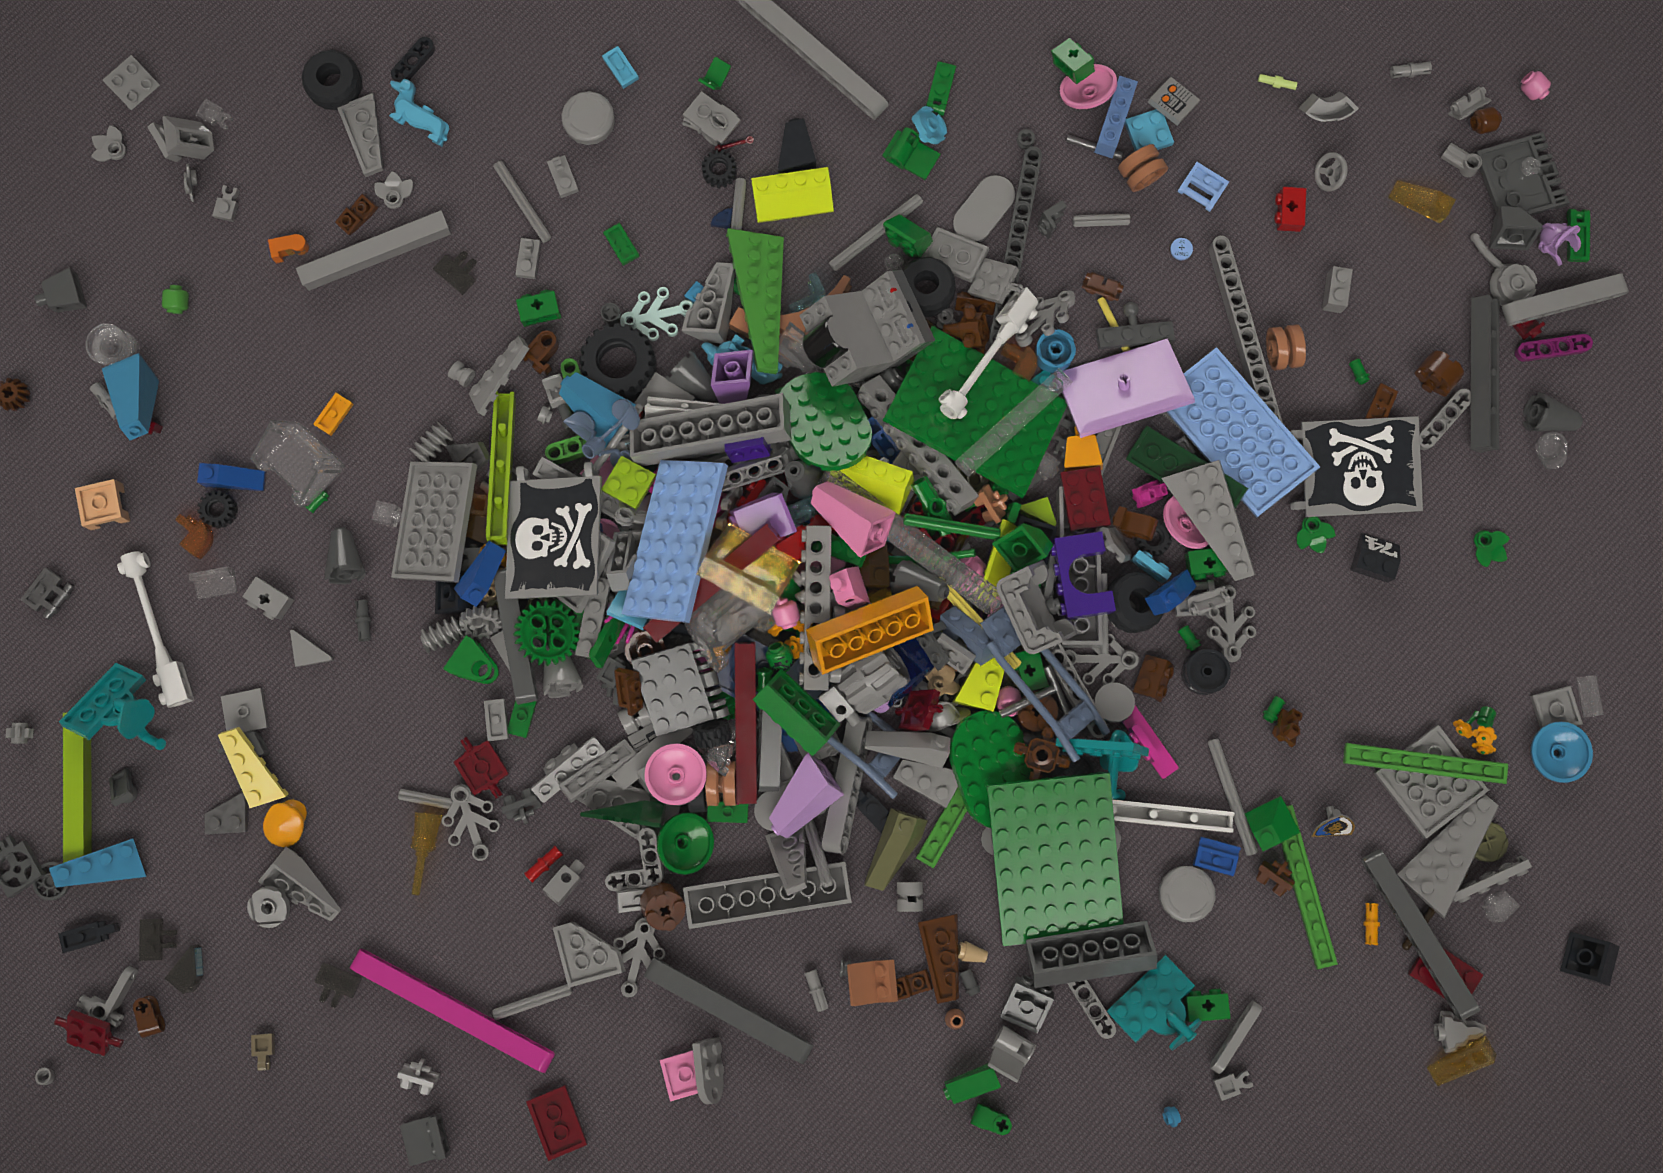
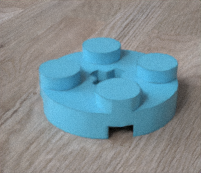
(930, 127)

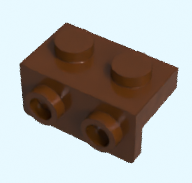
(1154, 678)
(629, 690)

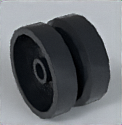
(1197, 680)

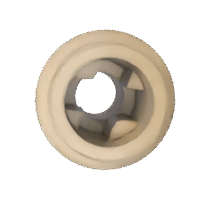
(971, 953)

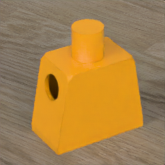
(1082, 452)

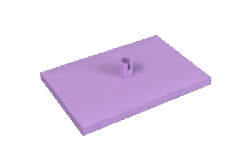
(1126, 388)

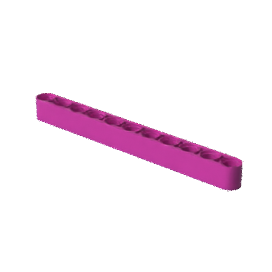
(452, 1010)

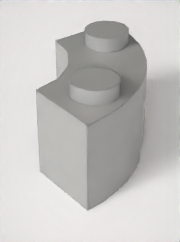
(1330, 108)

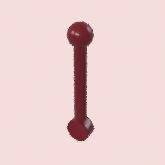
(749, 139)

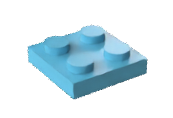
(1149, 129)

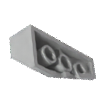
(300, 884)

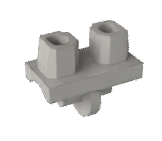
(418, 1074)

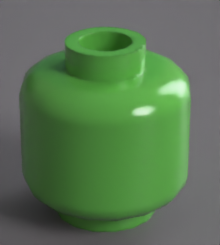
(175, 299)

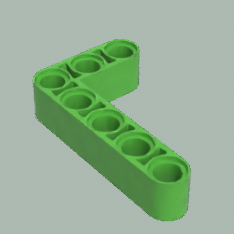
(564, 445)

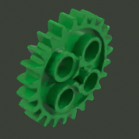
(528, 632)

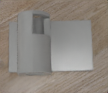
(706, 113)
(1010, 1053)

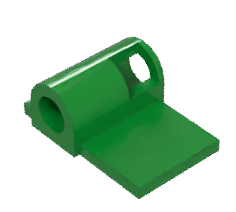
(909, 154)

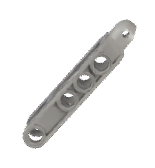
(781, 451)

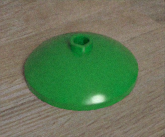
(695, 845)

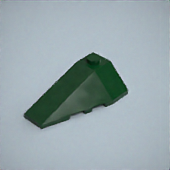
(641, 813)

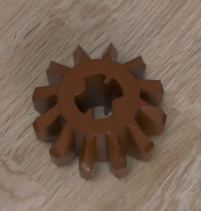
(19, 394)

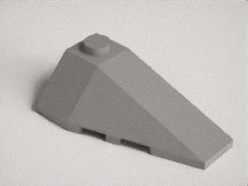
(711, 312)
(911, 745)

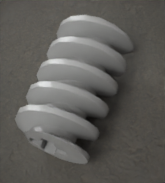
(432, 443)
(441, 634)

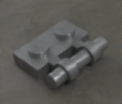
(43, 589)

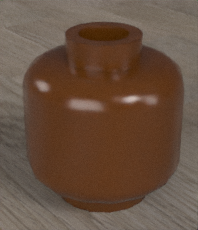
(1485, 120)

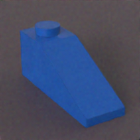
(883, 442)
(230, 477)
(480, 574)
(1171, 593)

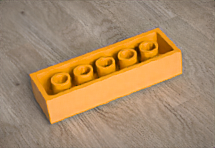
(869, 629)

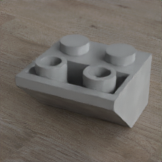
(187, 138)

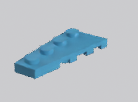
(105, 865)

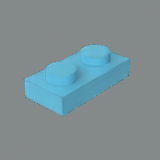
(620, 67)

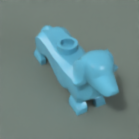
(416, 116)
(736, 345)

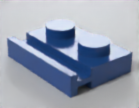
(1216, 856)

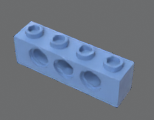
(1115, 117)

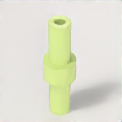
(1277, 81)

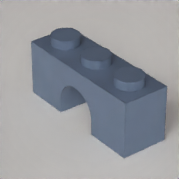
(974, 636)

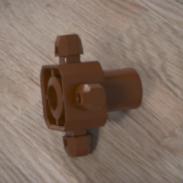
(971, 330)
(1050, 748)

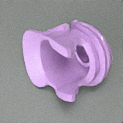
(1554, 235)

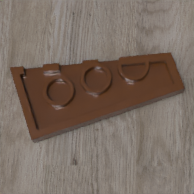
(941, 952)

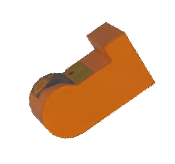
(287, 246)

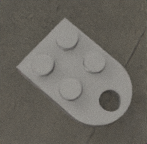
(708, 1070)

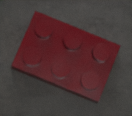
(1085, 499)
(1468, 974)
(557, 1122)

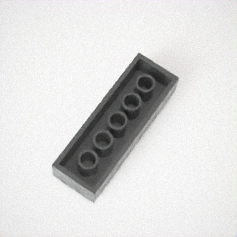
(1091, 954)

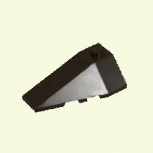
(875, 569)

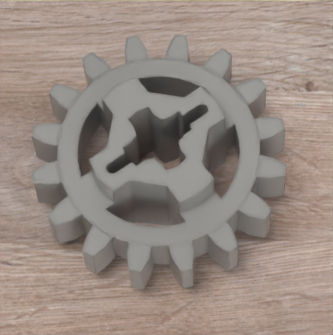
(480, 622)

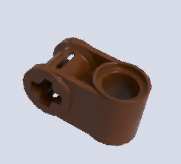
(148, 1019)

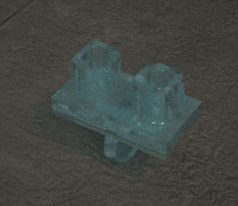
(802, 510)

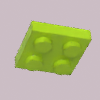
(628, 482)

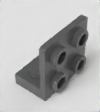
(425, 1139)

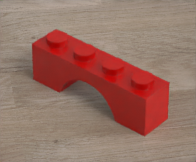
(793, 544)

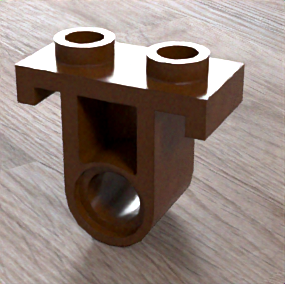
(540, 354)
(1134, 524)

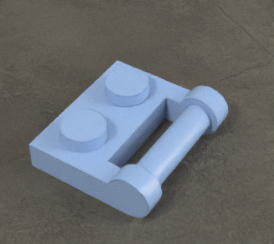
(1206, 181)

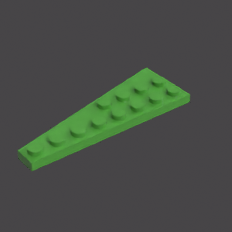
(759, 282)

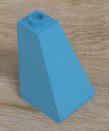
(132, 394)
(594, 400)

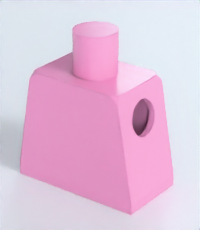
(848, 586)

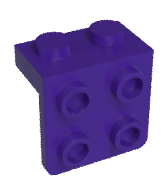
(748, 450)

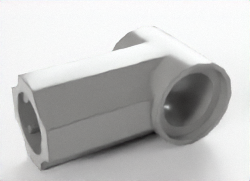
(1460, 158)

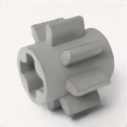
(19, 733)

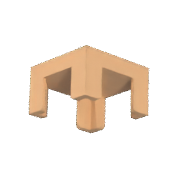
(101, 504)

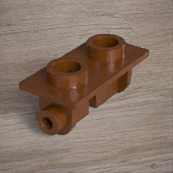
(1110, 290)
(980, 305)

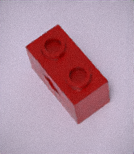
(1293, 217)

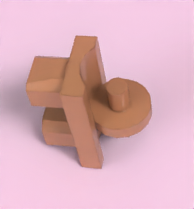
(993, 502)

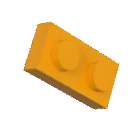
(333, 414)

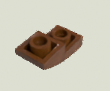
(357, 215)
(913, 984)

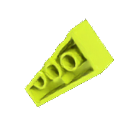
(981, 686)

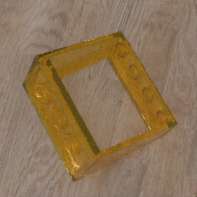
(759, 583)

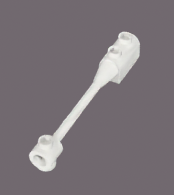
(1012, 320)
(169, 674)

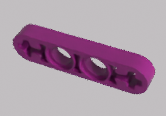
(1553, 346)

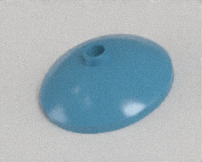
(1573, 748)

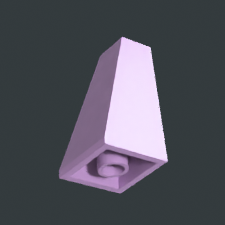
(805, 797)

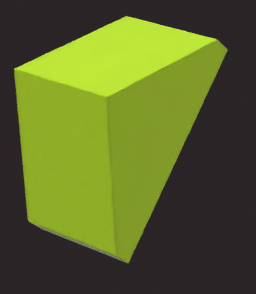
(1039, 510)

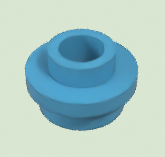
(1171, 1116)

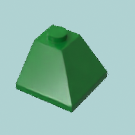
(1023, 546)
(1272, 823)

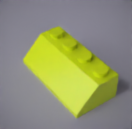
(792, 194)
(883, 481)
(997, 566)

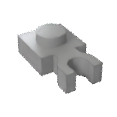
(226, 206)
(1229, 1085)

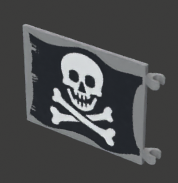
(1363, 466)
(553, 536)

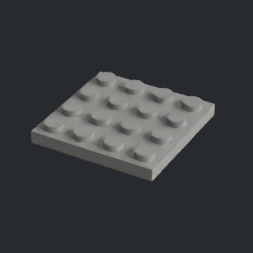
(1427, 798)

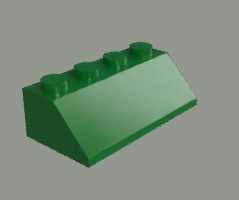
(796, 712)

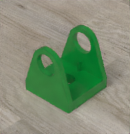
(469, 659)

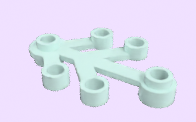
(653, 314)

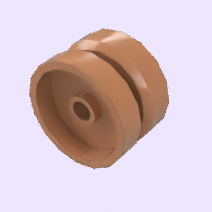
(1143, 167)
(1285, 347)
(719, 784)

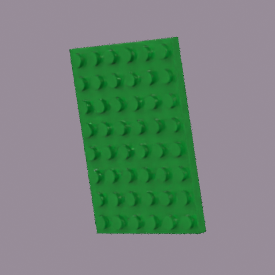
(994, 394)
(1054, 856)

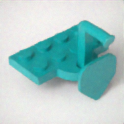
(113, 704)
(1115, 755)
(1154, 1002)

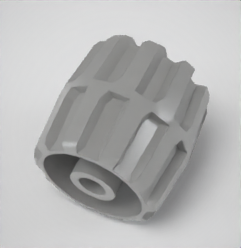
(873, 680)

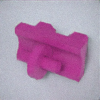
(1149, 493)

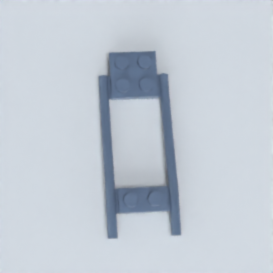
(1004, 641)
(880, 764)

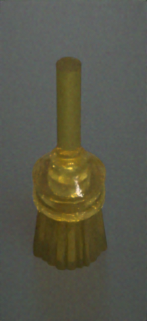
(423, 842)

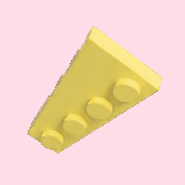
(250, 770)

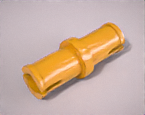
(1371, 924)

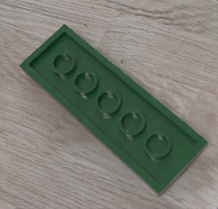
(1164, 458)

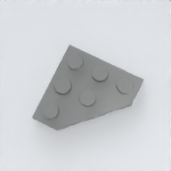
(585, 955)

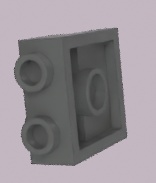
(1026, 1004)

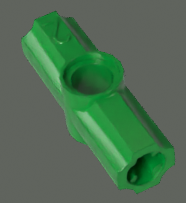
(927, 496)

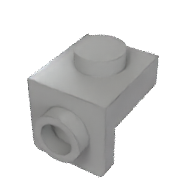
(552, 388)

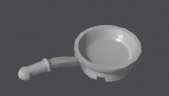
(1509, 281)

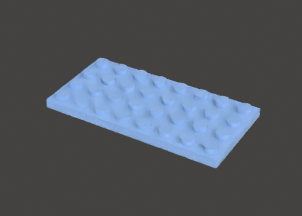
(1241, 432)
(674, 540)

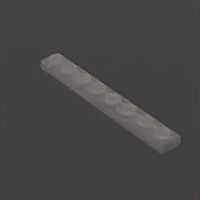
(1013, 422)

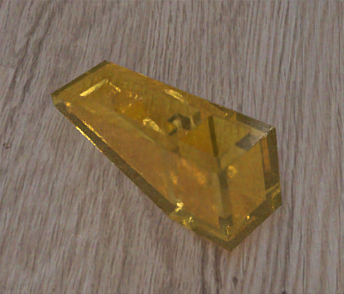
(1422, 200)
(1463, 1061)

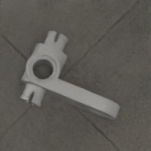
(111, 1005)

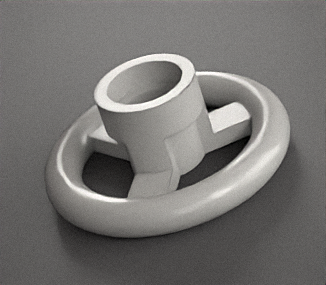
(1336, 173)

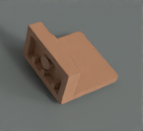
(872, 982)

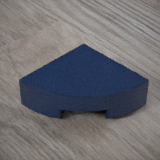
(723, 219)

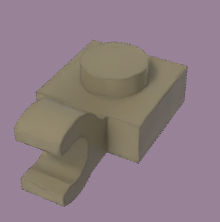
(263, 1046)

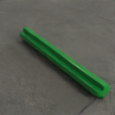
(951, 526)

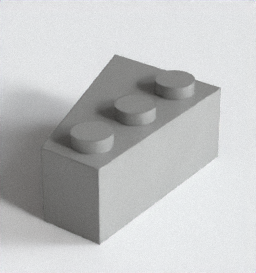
(622, 559)
(927, 780)

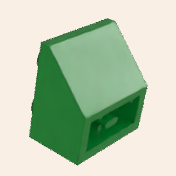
(907, 236)

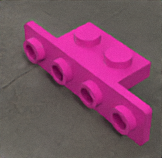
(1142, 734)

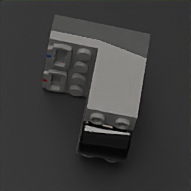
(865, 330)

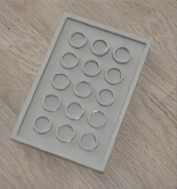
(434, 521)

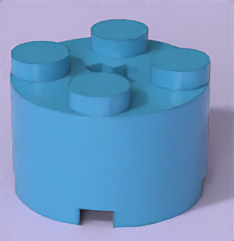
(1062, 343)

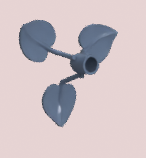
(584, 427)

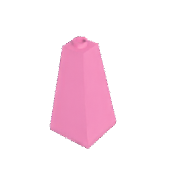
(855, 518)

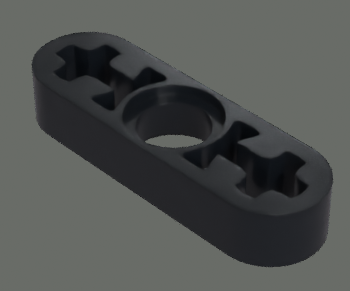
(412, 52)

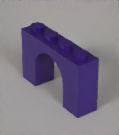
(1076, 603)

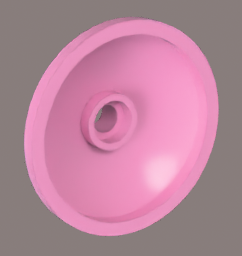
(1091, 91)
(1181, 526)
(675, 760)

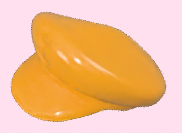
(285, 823)

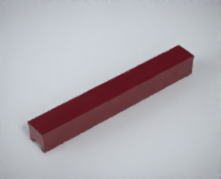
(739, 558)
(745, 723)

